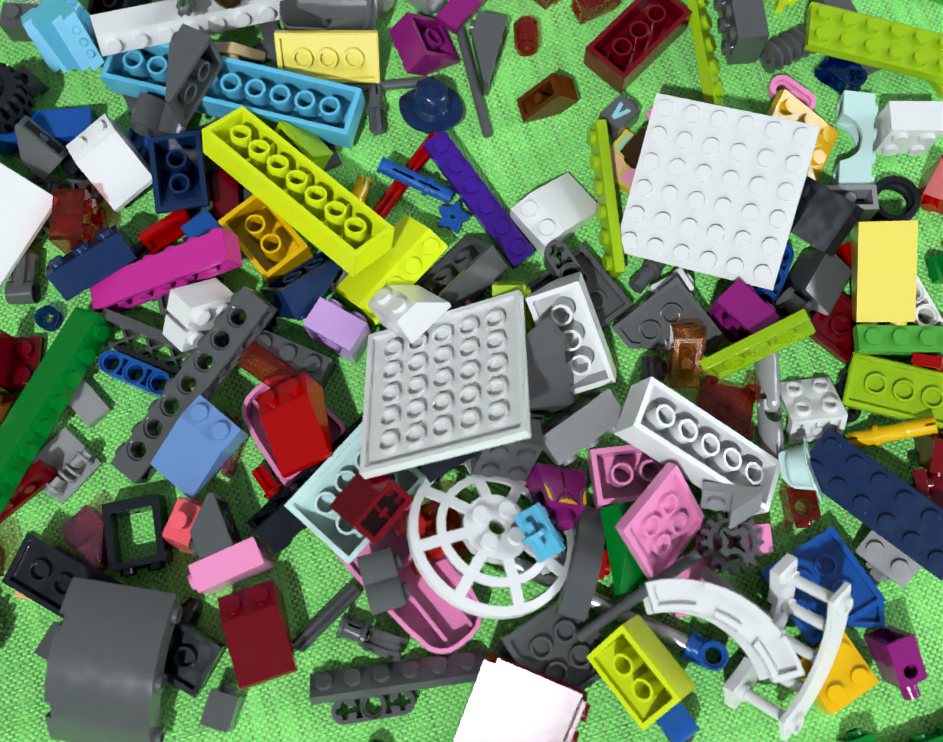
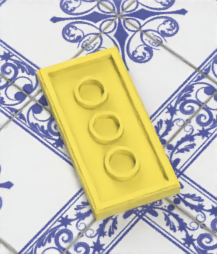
(330, 54)

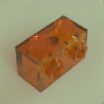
(684, 355)

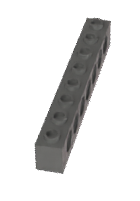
(258, 314)

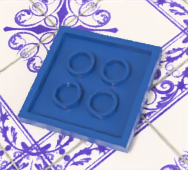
(829, 564)

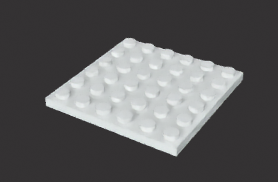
(717, 189)
(448, 390)

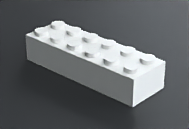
(700, 445)

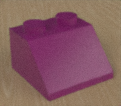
(423, 44)
(741, 312)

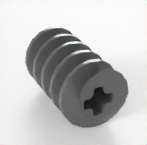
(784, 50)

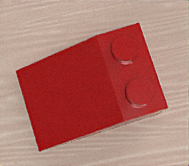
(296, 424)

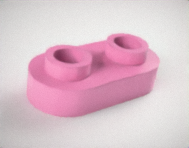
(797, 90)

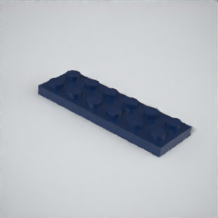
(880, 500)

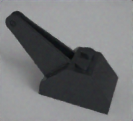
(824, 217)

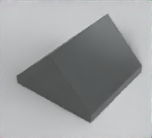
(818, 279)

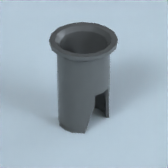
(329, 14)

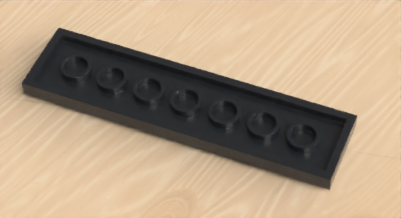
(44, 575)

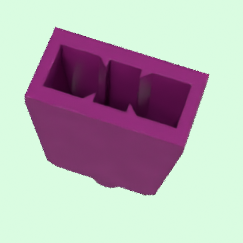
(897, 659)

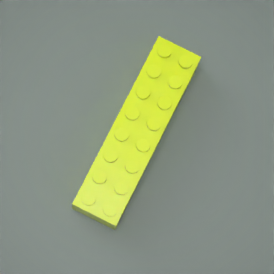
(298, 190)

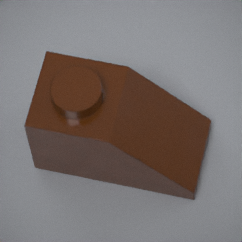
(547, 98)

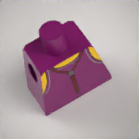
(559, 491)

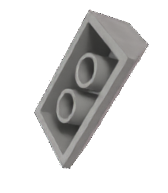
(580, 426)

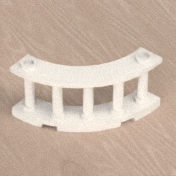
(782, 586)
(739, 618)

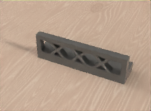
(150, 335)

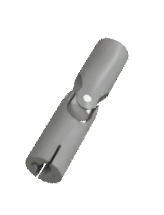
(769, 432)

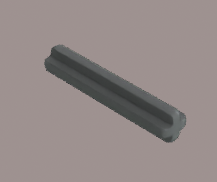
(326, 617)

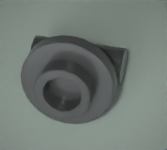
(654, 367)

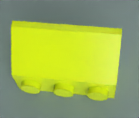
(640, 671)

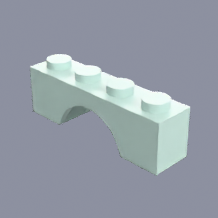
(856, 117)

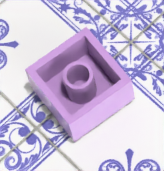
(338, 329)

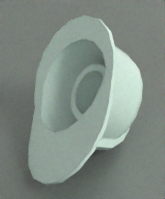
(797, 469)

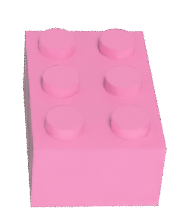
(620, 474)

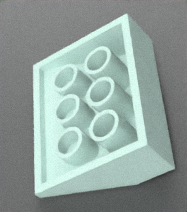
(313, 499)

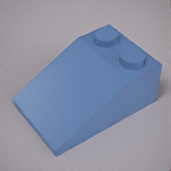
(197, 447)

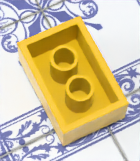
(265, 239)

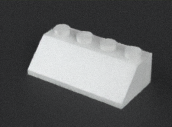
(573, 312)

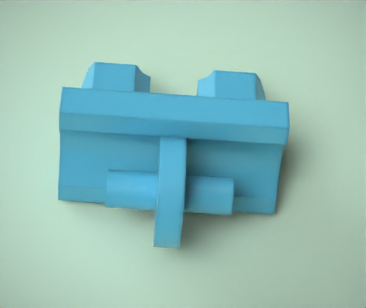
(539, 532)

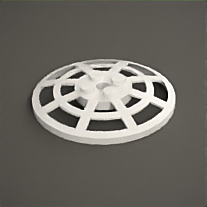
(483, 544)

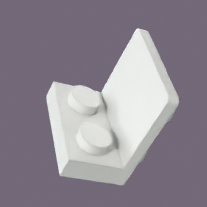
(812, 409)

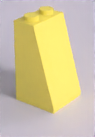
(884, 271)

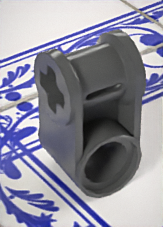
(791, 303)

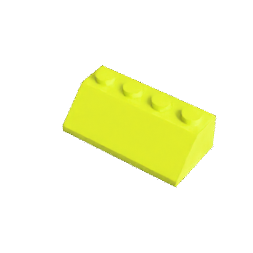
(411, 255)

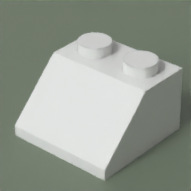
(407, 309)

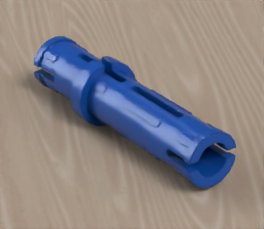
(415, 180)

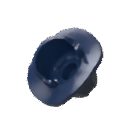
(431, 106)

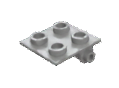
(72, 463)

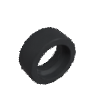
(906, 190)

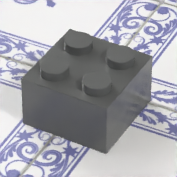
(510, 459)

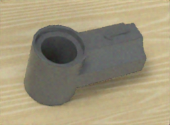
(23, 284)

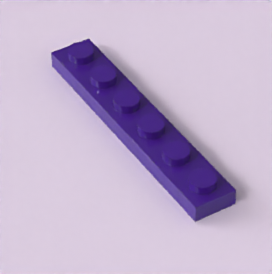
(478, 199)

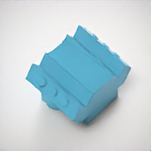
(63, 35)

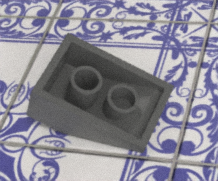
(190, 71)

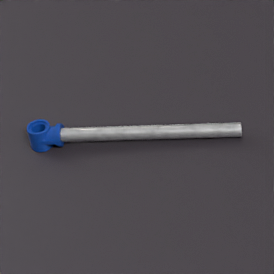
(691, 646)

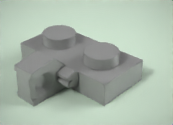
(885, 560)

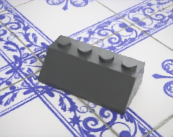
(464, 272)

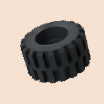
(15, 98)

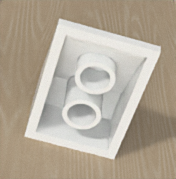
(111, 162)
(553, 212)

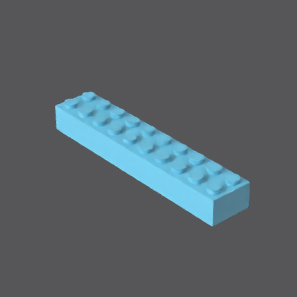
(268, 93)

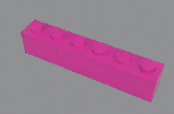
(172, 268)

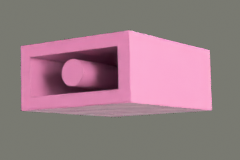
(230, 566)

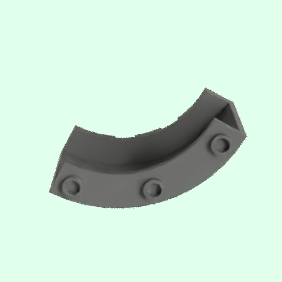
(109, 663)

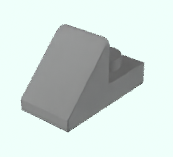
(737, 499)

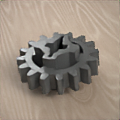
(739, 551)

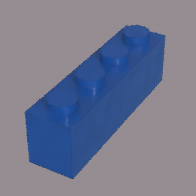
(59, 123)

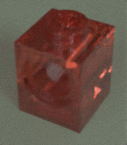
(808, 498)

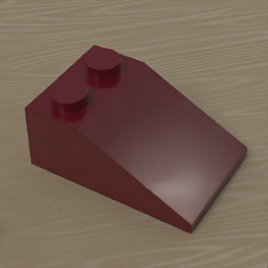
(257, 634)

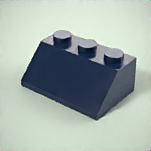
(91, 261)

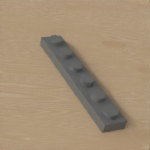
(395, 677)

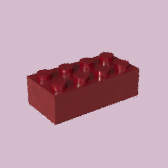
(635, 40)

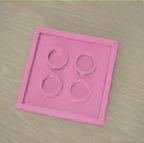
(661, 521)

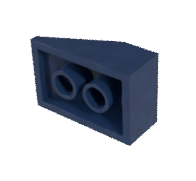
(179, 171)
(301, 287)

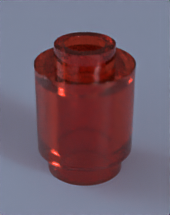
(526, 36)

